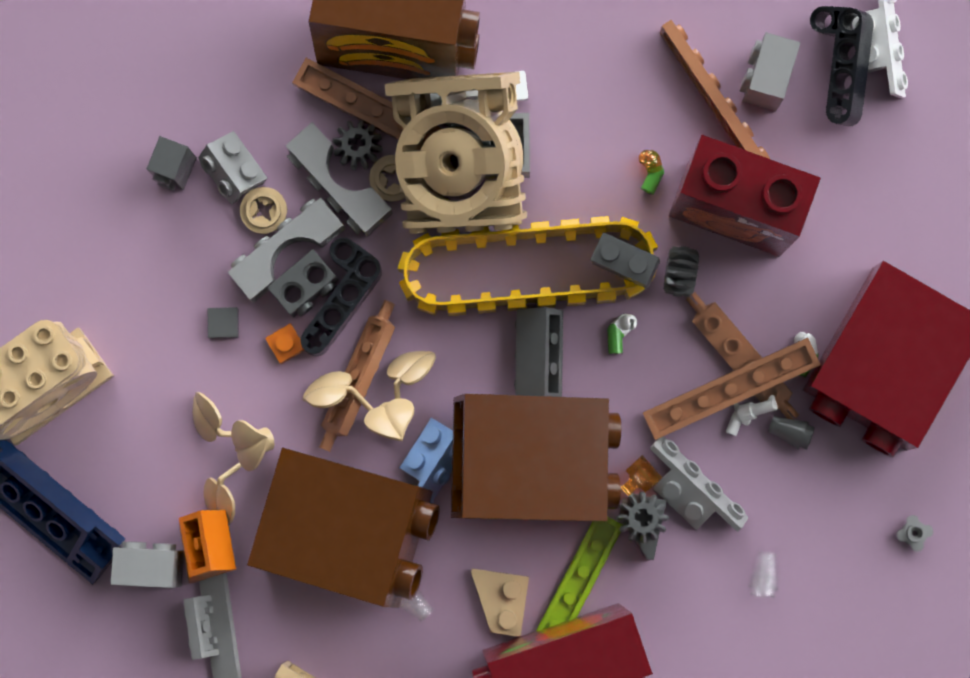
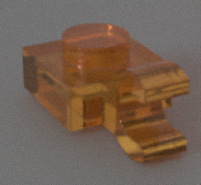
(641, 476)

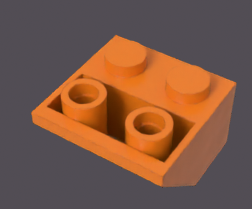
(206, 544)

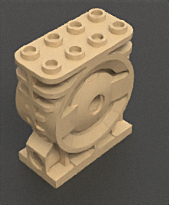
(427, 169)
(44, 376)

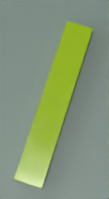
(582, 573)

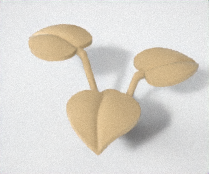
(391, 417)
(248, 444)

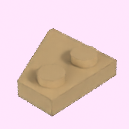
(502, 600)

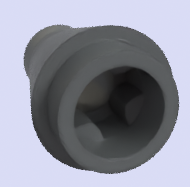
(792, 431)

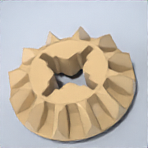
(379, 181)
(249, 209)

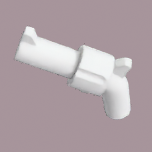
(749, 411)

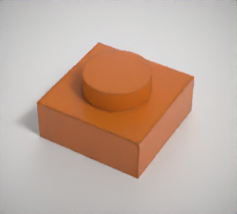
(285, 343)

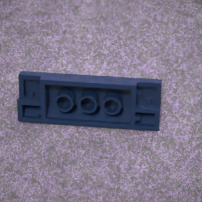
(55, 515)

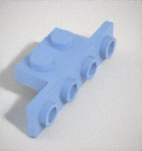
(431, 457)

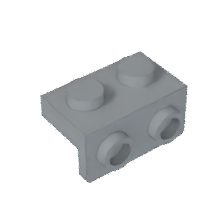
(231, 167)

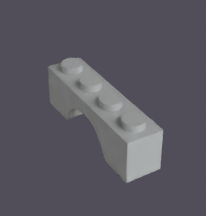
(363, 207)
(313, 225)

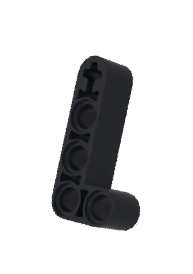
(841, 66)
(336, 302)

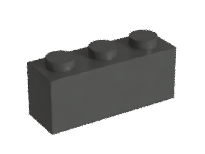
(539, 352)

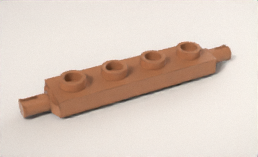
(735, 348)
(362, 369)

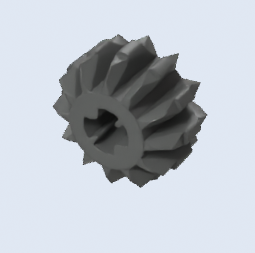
(364, 152)
(681, 271)
(649, 510)

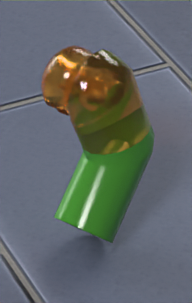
(654, 168)

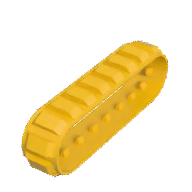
(515, 301)

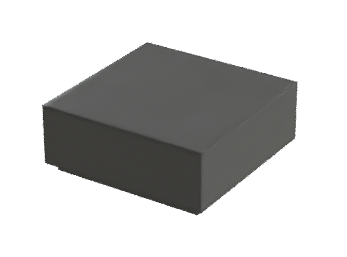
(223, 322)

